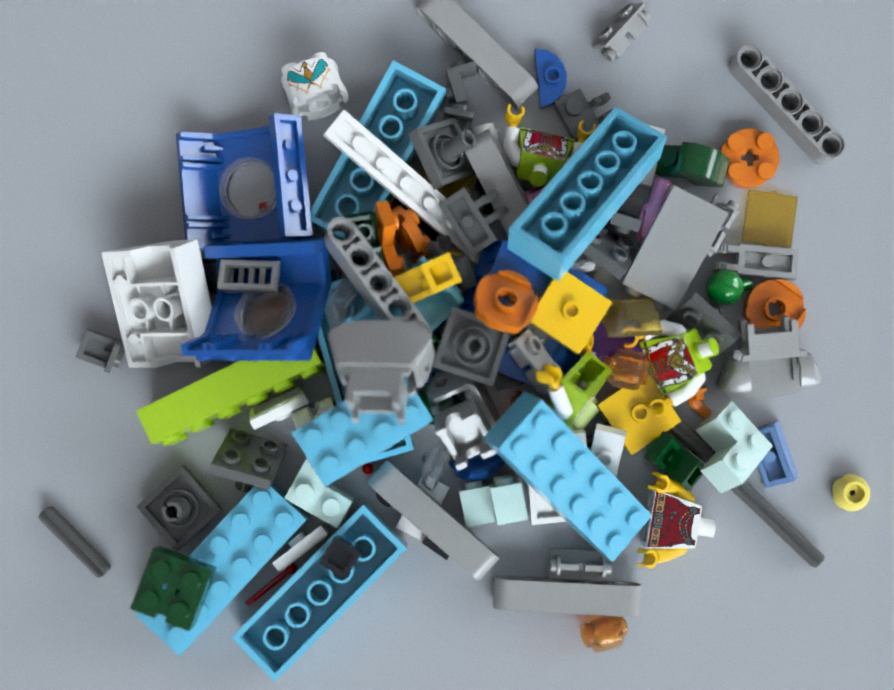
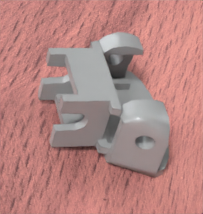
(375, 359)
(768, 362)
(466, 422)

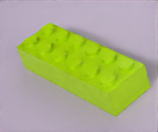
(222, 396)

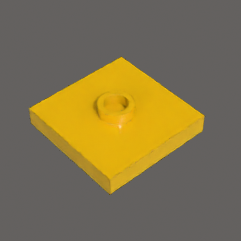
(570, 312)
(631, 412)

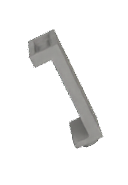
(673, 248)

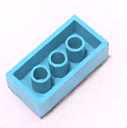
(339, 446)

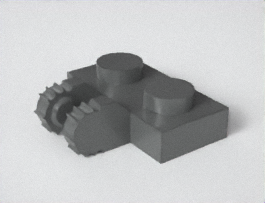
(575, 108)
(468, 220)

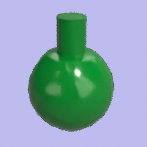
(727, 287)

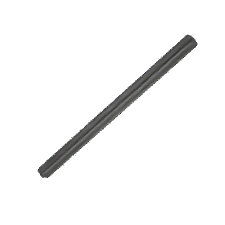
(753, 499)

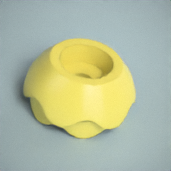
(842, 489)

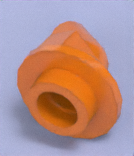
(697, 405)

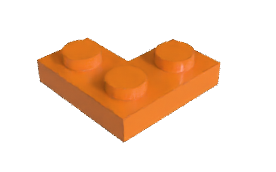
(387, 224)

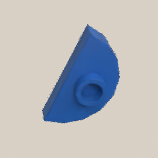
(550, 77)
(478, 467)

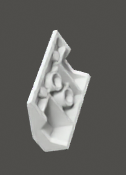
(158, 300)

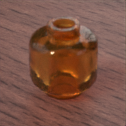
(627, 368)
(603, 632)

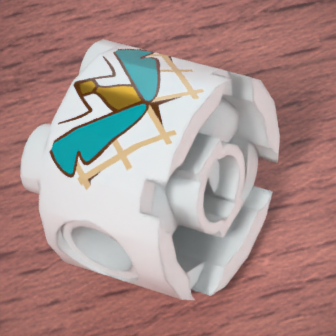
(313, 87)

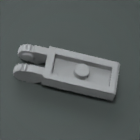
(760, 261)

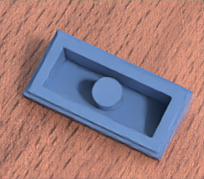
(778, 464)

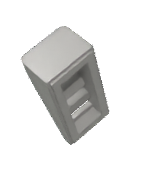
(227, 271)

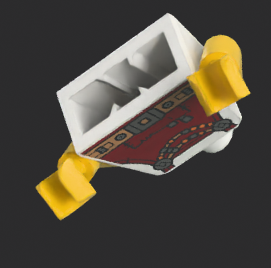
(673, 523)

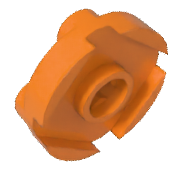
(761, 146)
(409, 234)
(770, 291)
(501, 317)

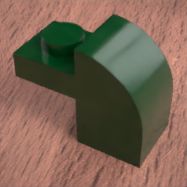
(694, 162)
(674, 461)

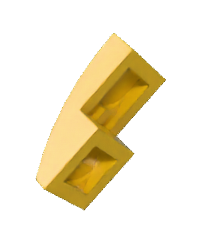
(429, 278)

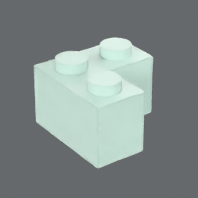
(736, 447)
(323, 502)
(493, 502)

